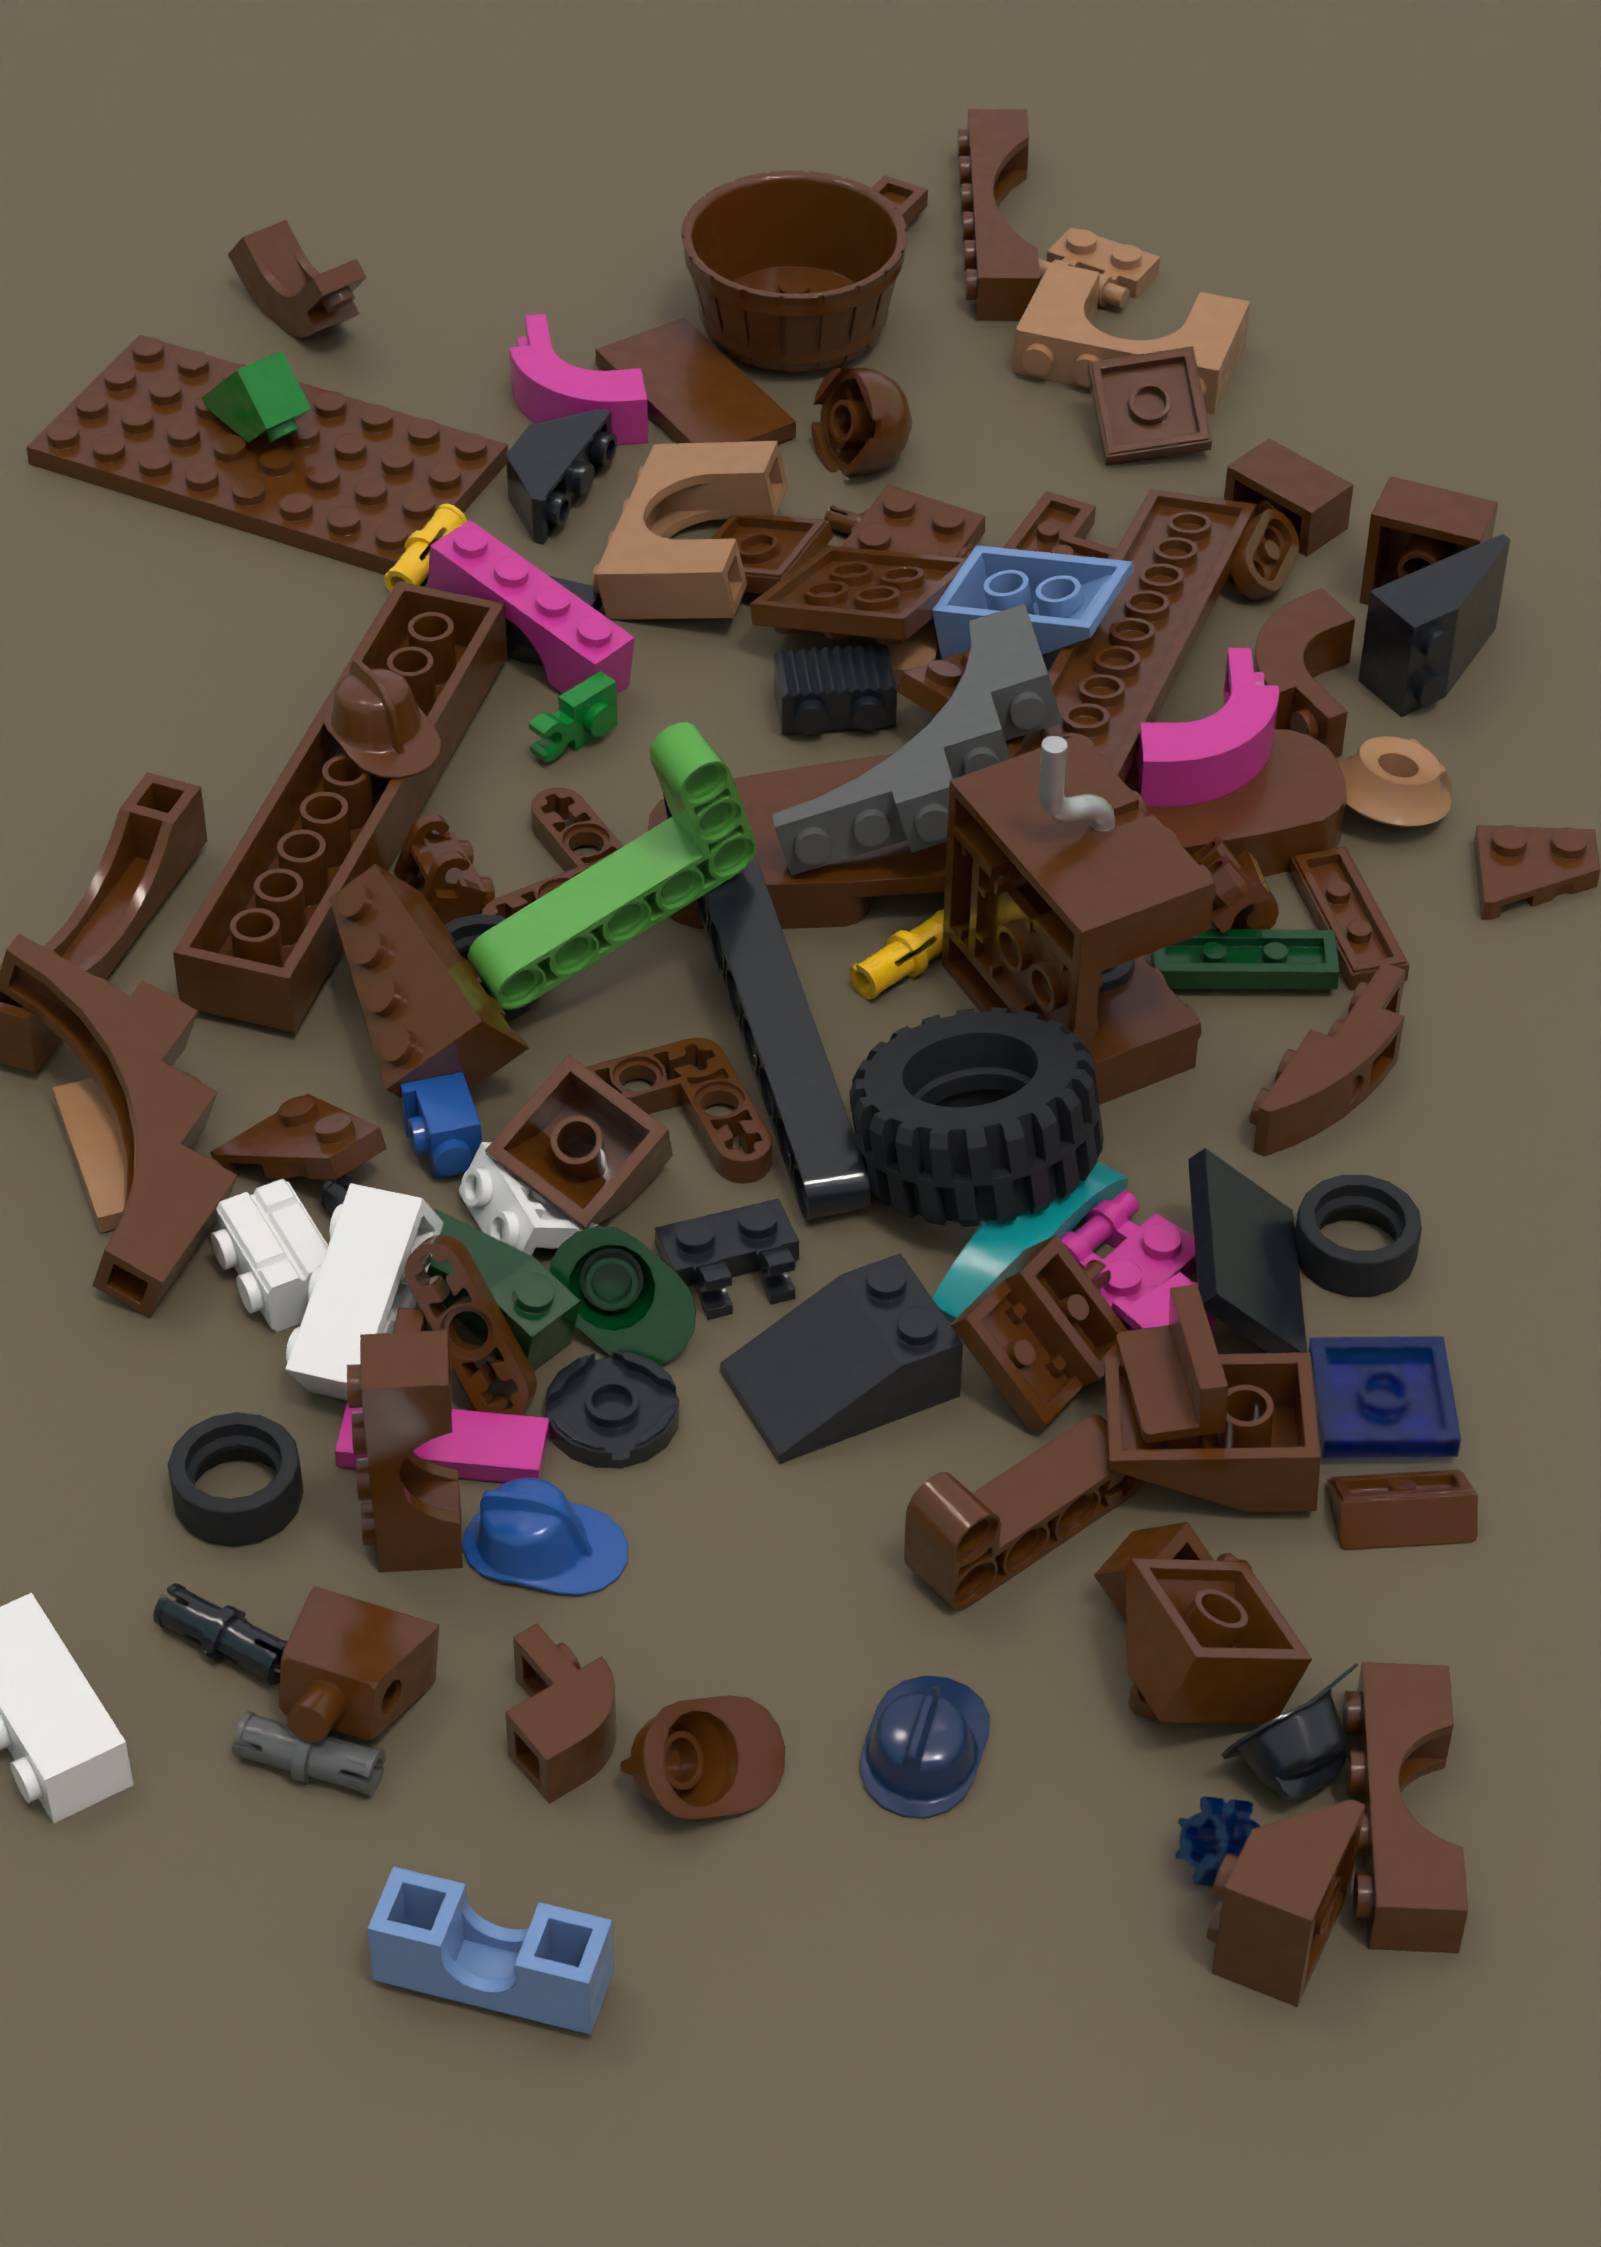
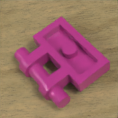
(1141, 1254)

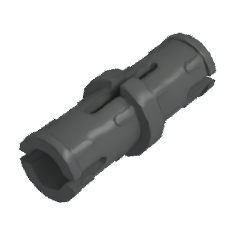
(326, 1760)

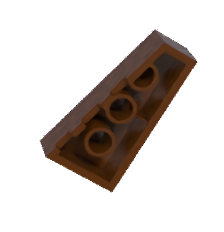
(416, 988)

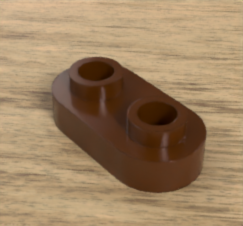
(1264, 555)

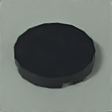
(612, 1410)

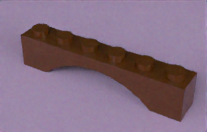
(997, 261)
(147, 854)

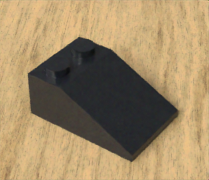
(1432, 626)
(847, 1361)

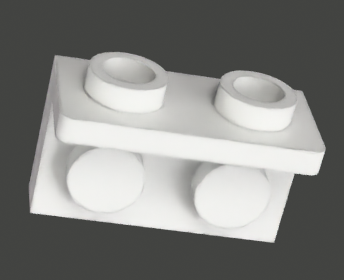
(510, 1208)

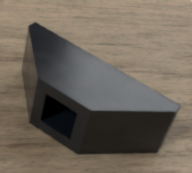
(555, 466)

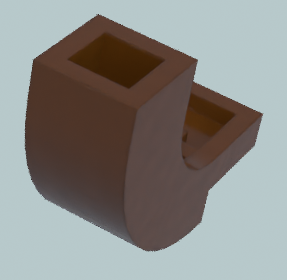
(290, 287)
(1296, 646)

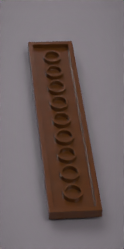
(1128, 666)

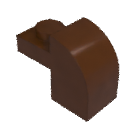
(568, 1721)

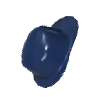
(924, 1746)

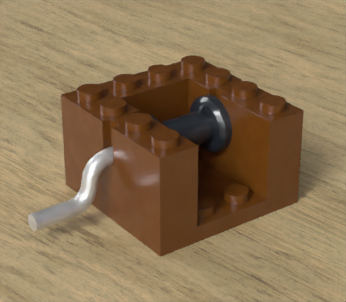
(1058, 899)

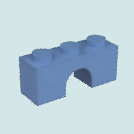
(438, 1945)

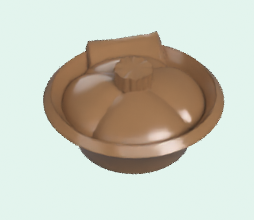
(1396, 783)

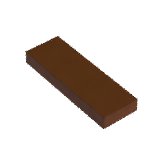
(1343, 903)

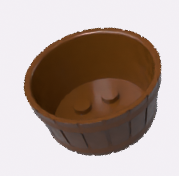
(794, 267)

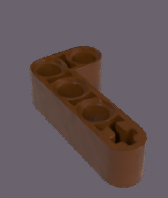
(981, 1539)

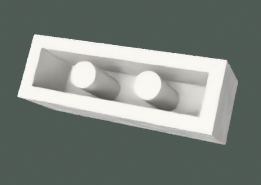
(357, 1284)
(53, 1720)

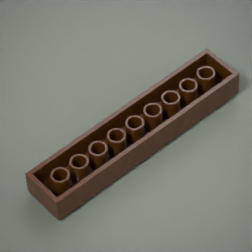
(268, 920)

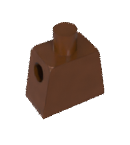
(353, 1666)

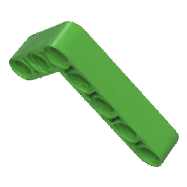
(630, 888)

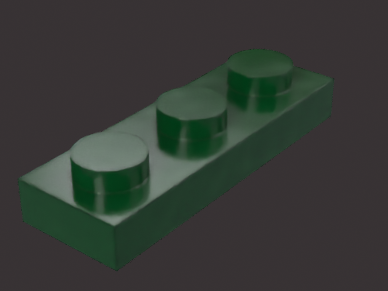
(1251, 960)

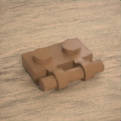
(1122, 267)

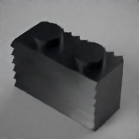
(835, 689)

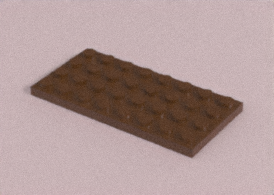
(336, 487)

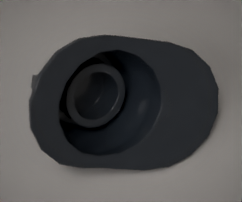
(1298, 1747)

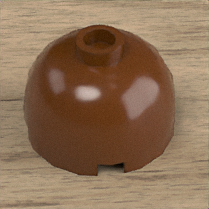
(861, 421)

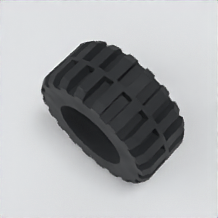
(977, 1116)

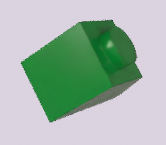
(260, 400)

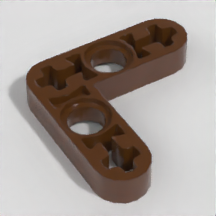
(548, 824)
(694, 1091)

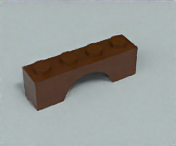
(404, 1403)
(1411, 1878)

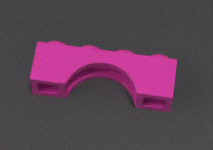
(563, 628)

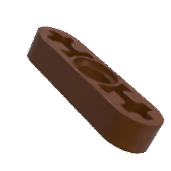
(429, 1295)

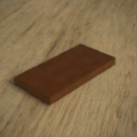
(696, 388)

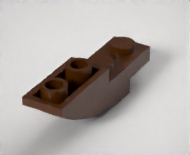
(1334, 1070)

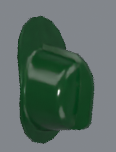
(625, 1294)

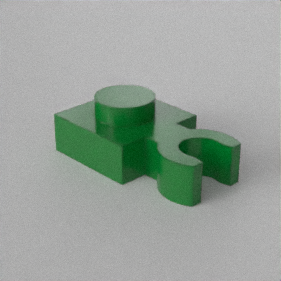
(582, 717)

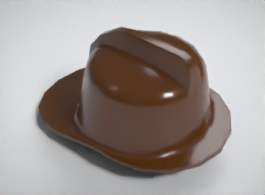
(381, 724)
(708, 1757)

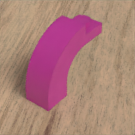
(553, 389)
(1214, 754)

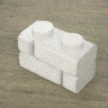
(272, 1249)

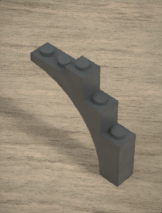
(908, 793)

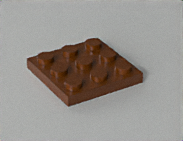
(857, 594)

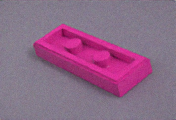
(480, 1445)

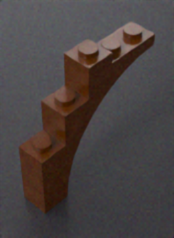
(156, 1110)

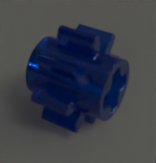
(1213, 1834)

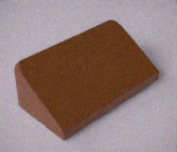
(1403, 1509)

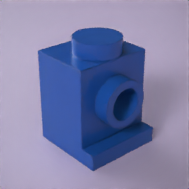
(442, 1122)

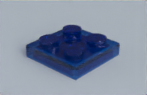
(1384, 1397)

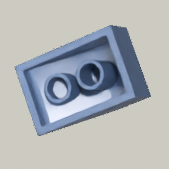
(1060, 591)

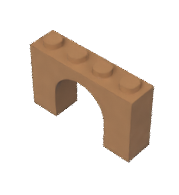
(1059, 338)
(678, 487)

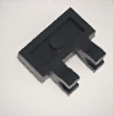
(729, 1243)

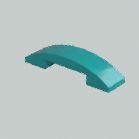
(998, 1245)

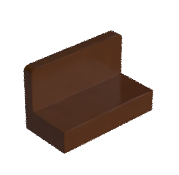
(1176, 1372)

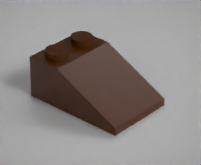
(1260, 1462)

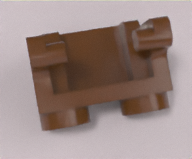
(448, 868)

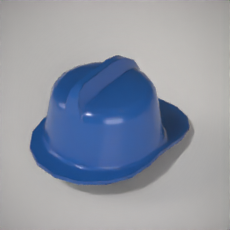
(543, 1541)

